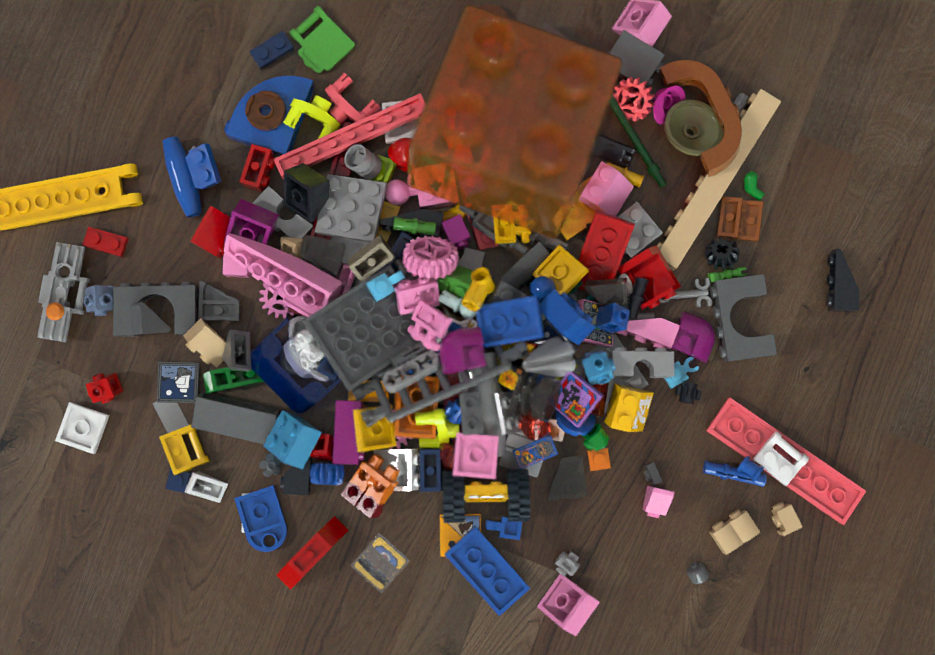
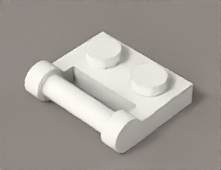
(775, 463)

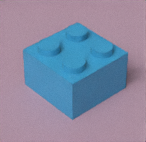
(292, 439)

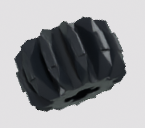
(722, 253)

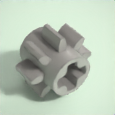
(567, 563)

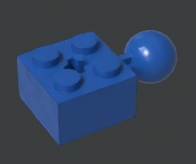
(561, 310)

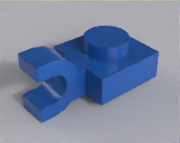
(506, 529)

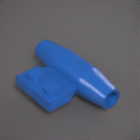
(190, 173)

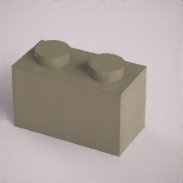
(370, 258)

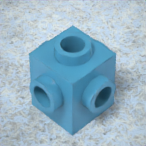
(598, 368)

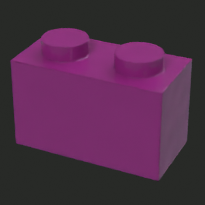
(457, 232)

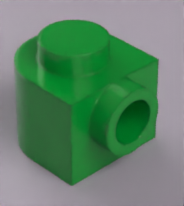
(596, 439)

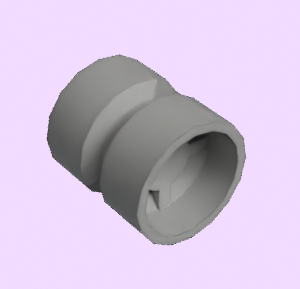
(363, 161)

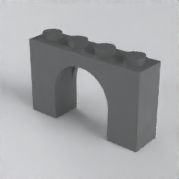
(183, 298)
(734, 345)

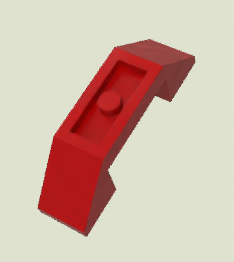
(312, 552)

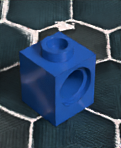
(612, 318)

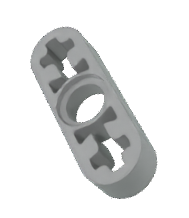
(408, 380)

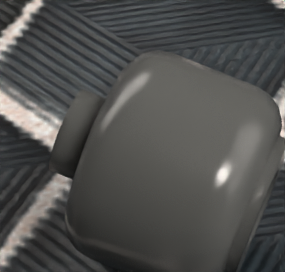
(698, 573)

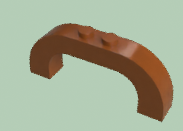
(701, 76)

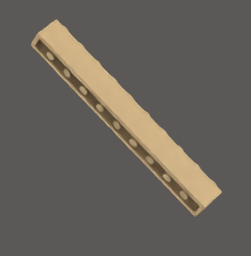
(711, 189)

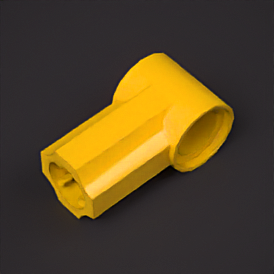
(481, 286)

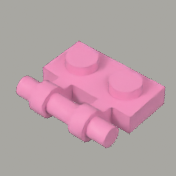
(432, 320)

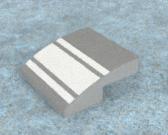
(514, 441)

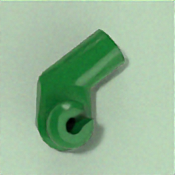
(750, 185)

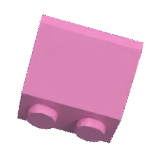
(643, 20)
(606, 190)
(568, 604)

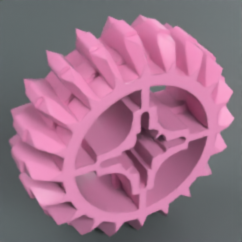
(430, 257)

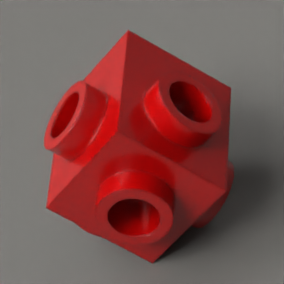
(104, 387)

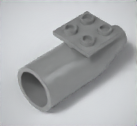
(496, 405)

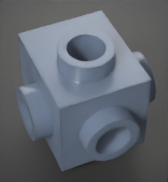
(99, 299)

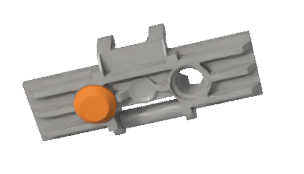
(54, 292)

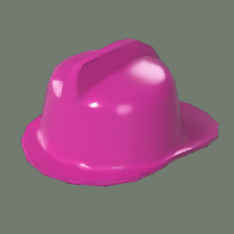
(664, 100)

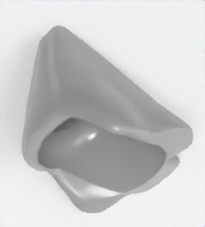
(551, 358)

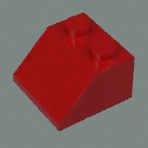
(212, 232)

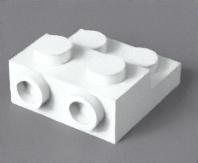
(407, 462)

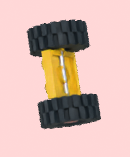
(515, 492)

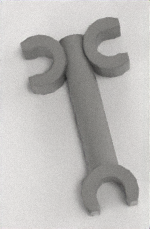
(701, 293)

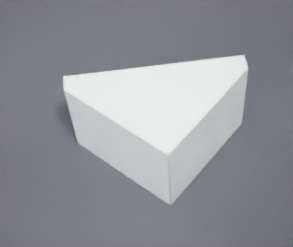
(206, 487)

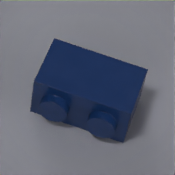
(431, 471)

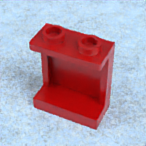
(653, 267)

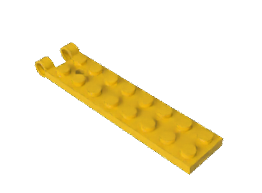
(66, 197)

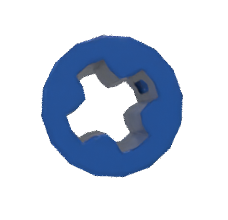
(750, 468)

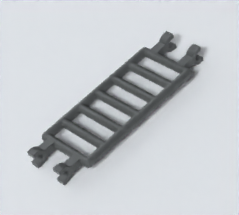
(385, 410)

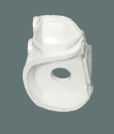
(302, 350)

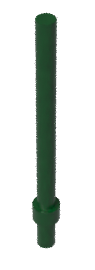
(652, 168)

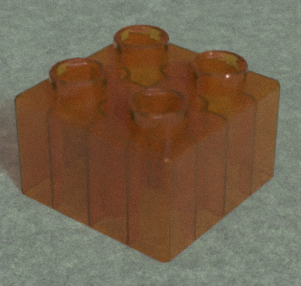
(511, 121)

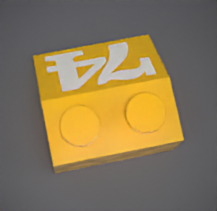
(628, 408)

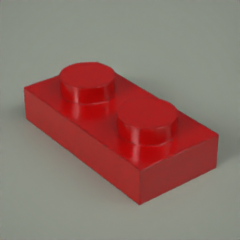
(105, 241)

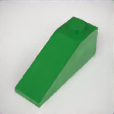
(228, 379)

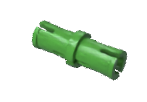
(414, 226)

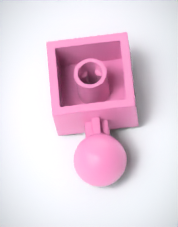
(399, 192)

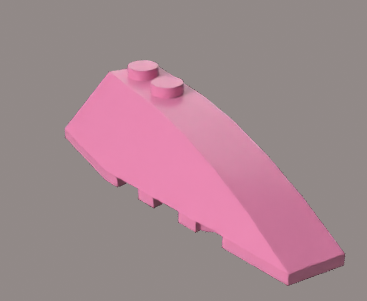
(296, 281)

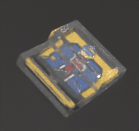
(380, 563)

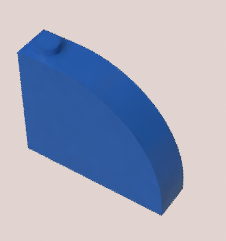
(282, 138)

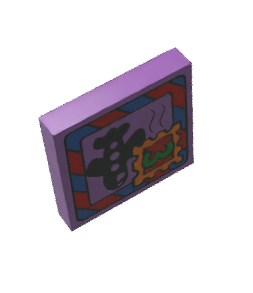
(577, 398)

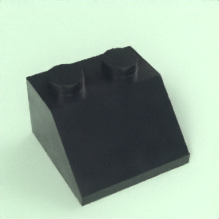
(305, 191)

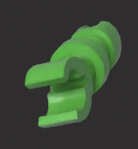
(727, 274)

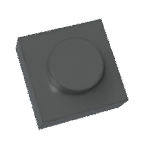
(651, 473)

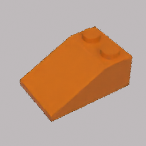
(406, 425)

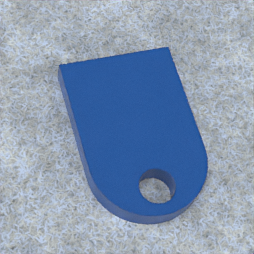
(262, 516)

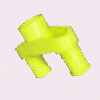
(317, 110)
(445, 428)

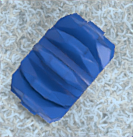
(327, 473)

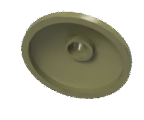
(697, 120)

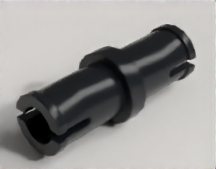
(637, 296)

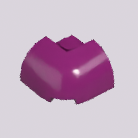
(694, 337)
(462, 350)

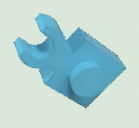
(680, 373)

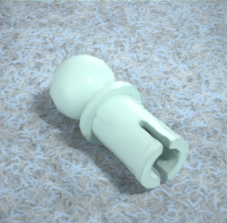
(456, 304)

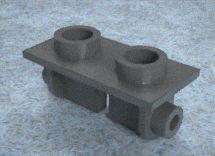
(471, 413)

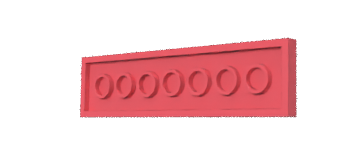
(814, 481)

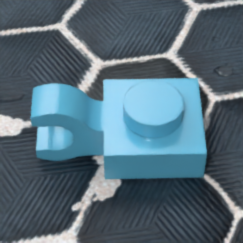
(382, 286)

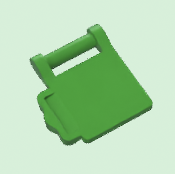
(324, 45)

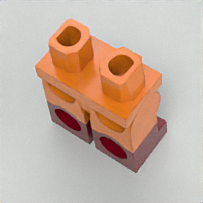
(371, 486)

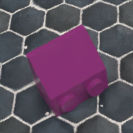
(252, 222)

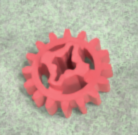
(628, 91)

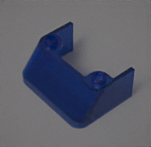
(265, 366)

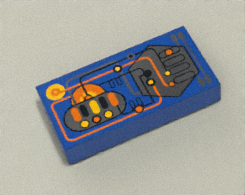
(535, 452)

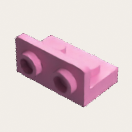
(411, 292)

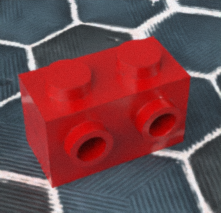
(257, 168)

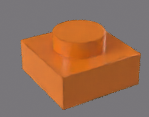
(598, 460)

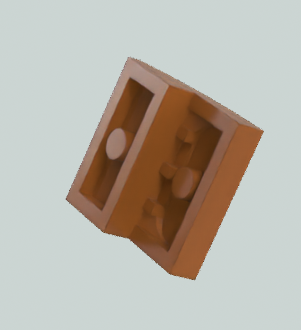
(740, 219)

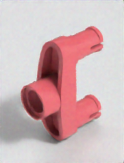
(342, 109)

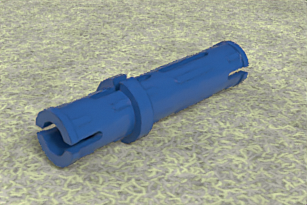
(725, 471)

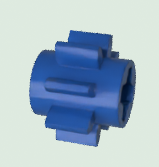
(453, 411)

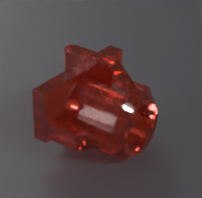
(447, 455)

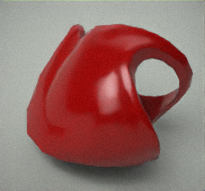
(399, 153)

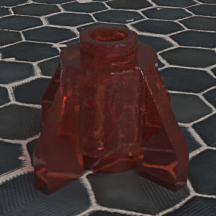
(534, 428)

